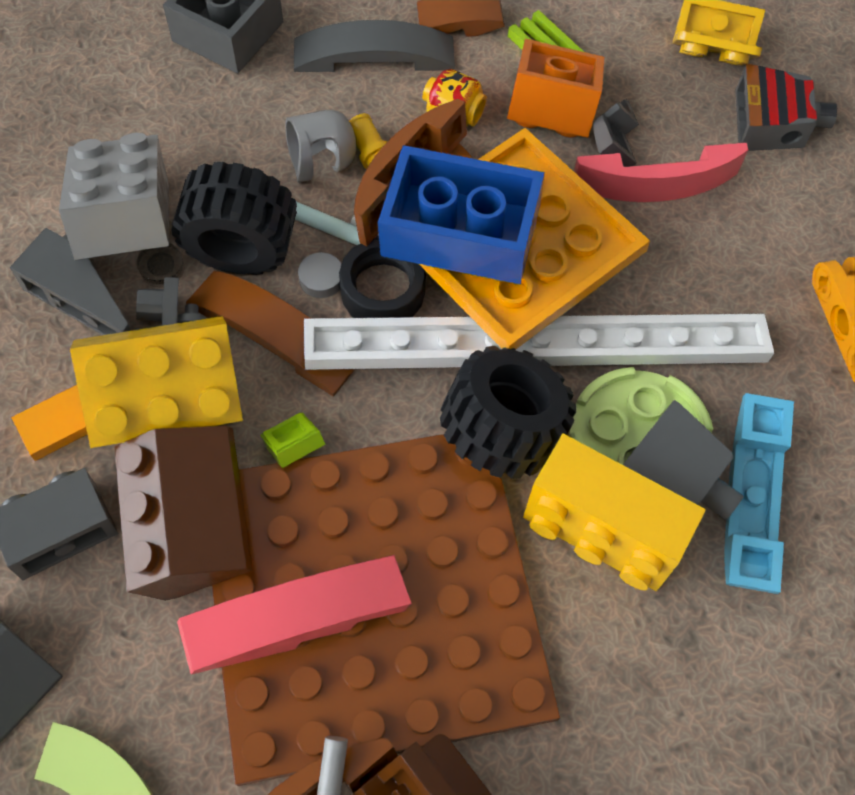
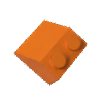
(556, 89)

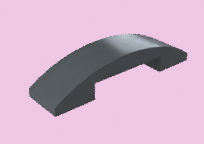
(373, 43)

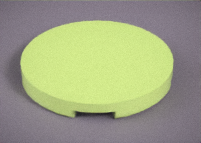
(625, 405)

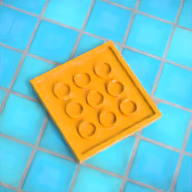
(572, 252)

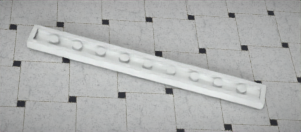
(564, 342)

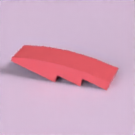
(292, 613)

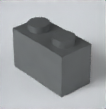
(53, 523)

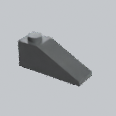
(67, 284)

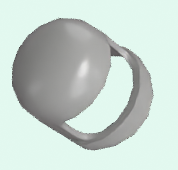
(314, 132)

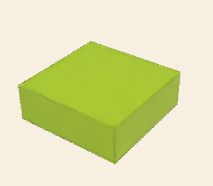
(292, 439)

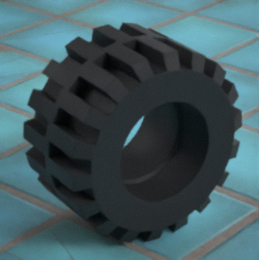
(234, 218)
(507, 411)

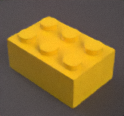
(156, 380)
(611, 514)

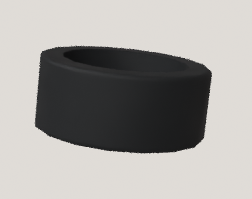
(360, 306)

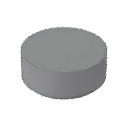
(319, 275)

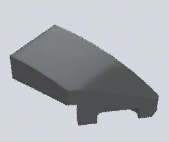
(611, 131)

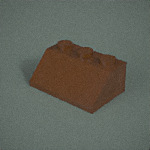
(181, 511)

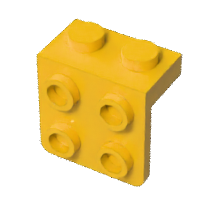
(719, 29)

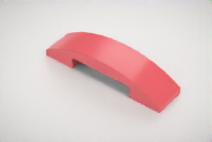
(661, 181)

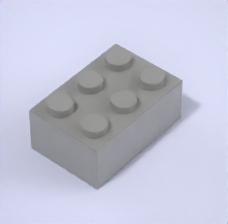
(115, 196)

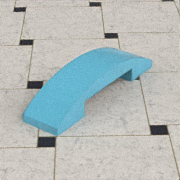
(752, 531)

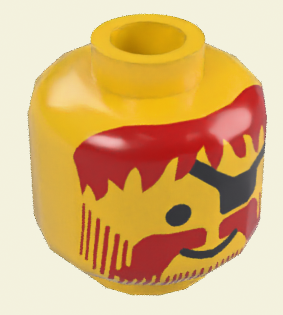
(452, 86)

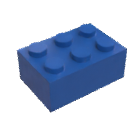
(460, 214)

